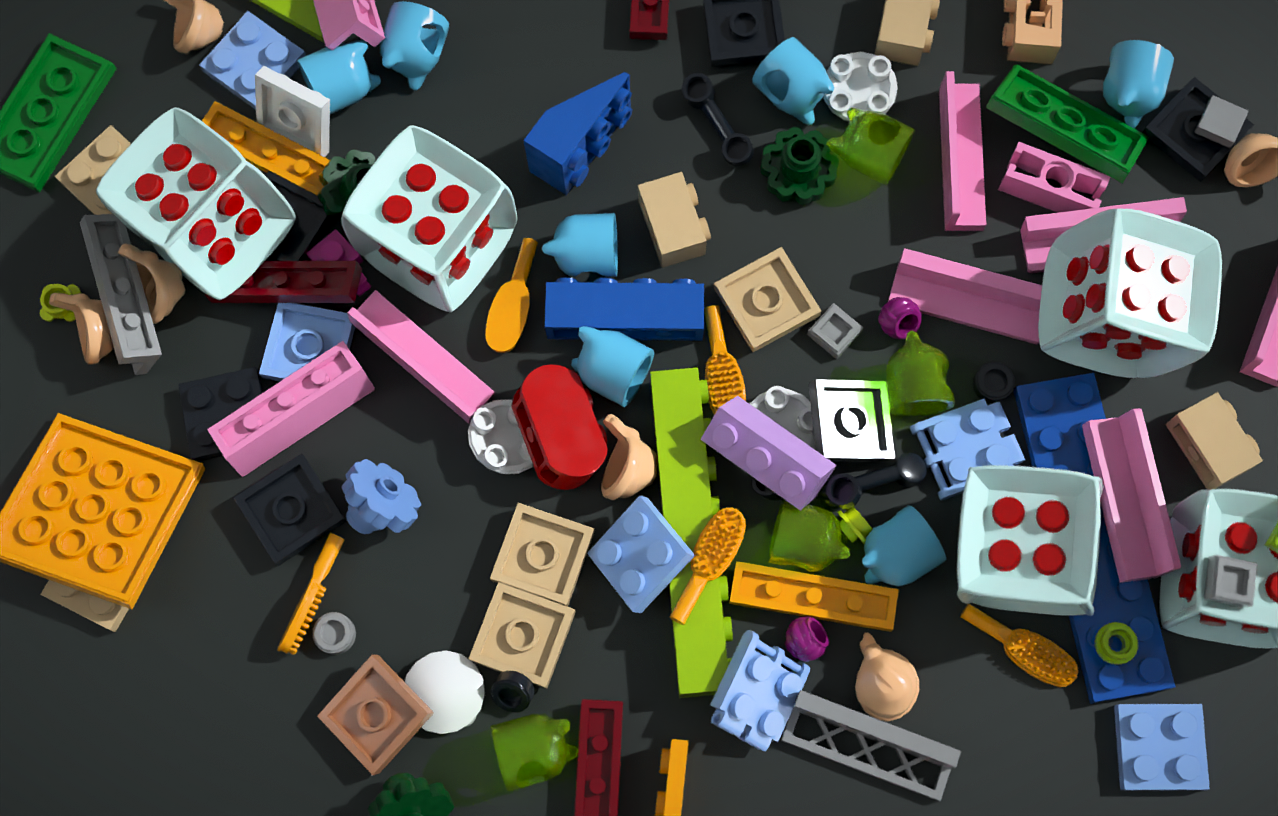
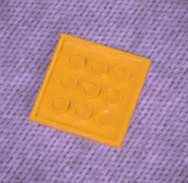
(95, 510)

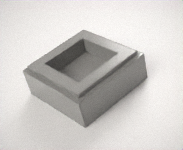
(1221, 121)
(835, 331)
(1230, 581)

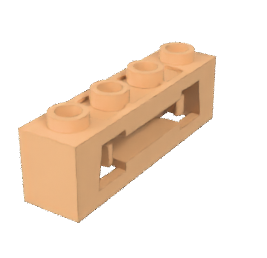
(1030, 40)

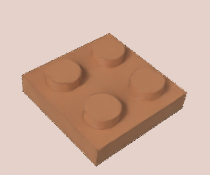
(375, 714)

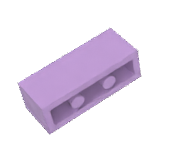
(768, 452)

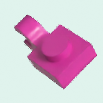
(337, 248)

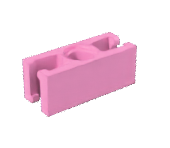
(1049, 166)

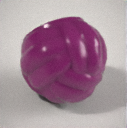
(899, 317)
(806, 639)

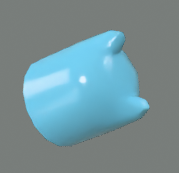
(408, 45)
(339, 74)
(1137, 78)
(793, 79)
(585, 244)
(612, 364)
(901, 549)

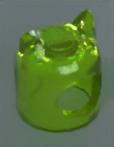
(872, 144)
(918, 379)
(806, 538)
(532, 749)

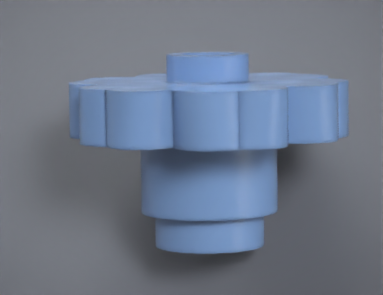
(379, 498)

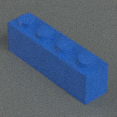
(635, 309)

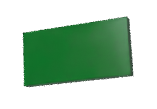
(49, 109)
(1068, 123)

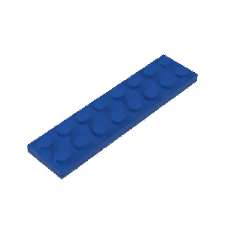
(1054, 436)

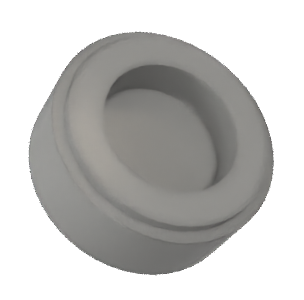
(334, 633)

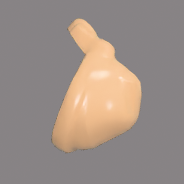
(195, 25)
(1253, 161)
(159, 279)
(91, 324)
(630, 464)
(885, 682)

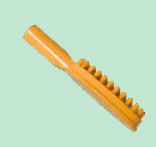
(511, 304)
(721, 370)
(713, 555)
(305, 606)
(1028, 649)

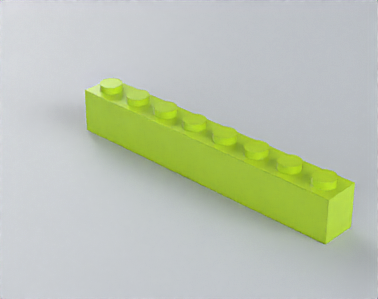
(688, 507)

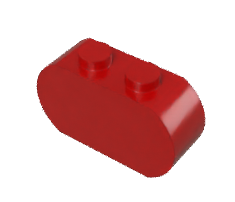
(559, 426)

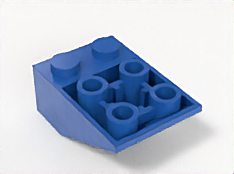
(576, 132)

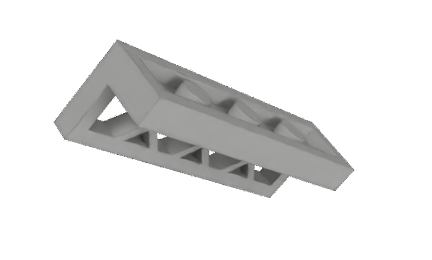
(121, 293)
(874, 730)

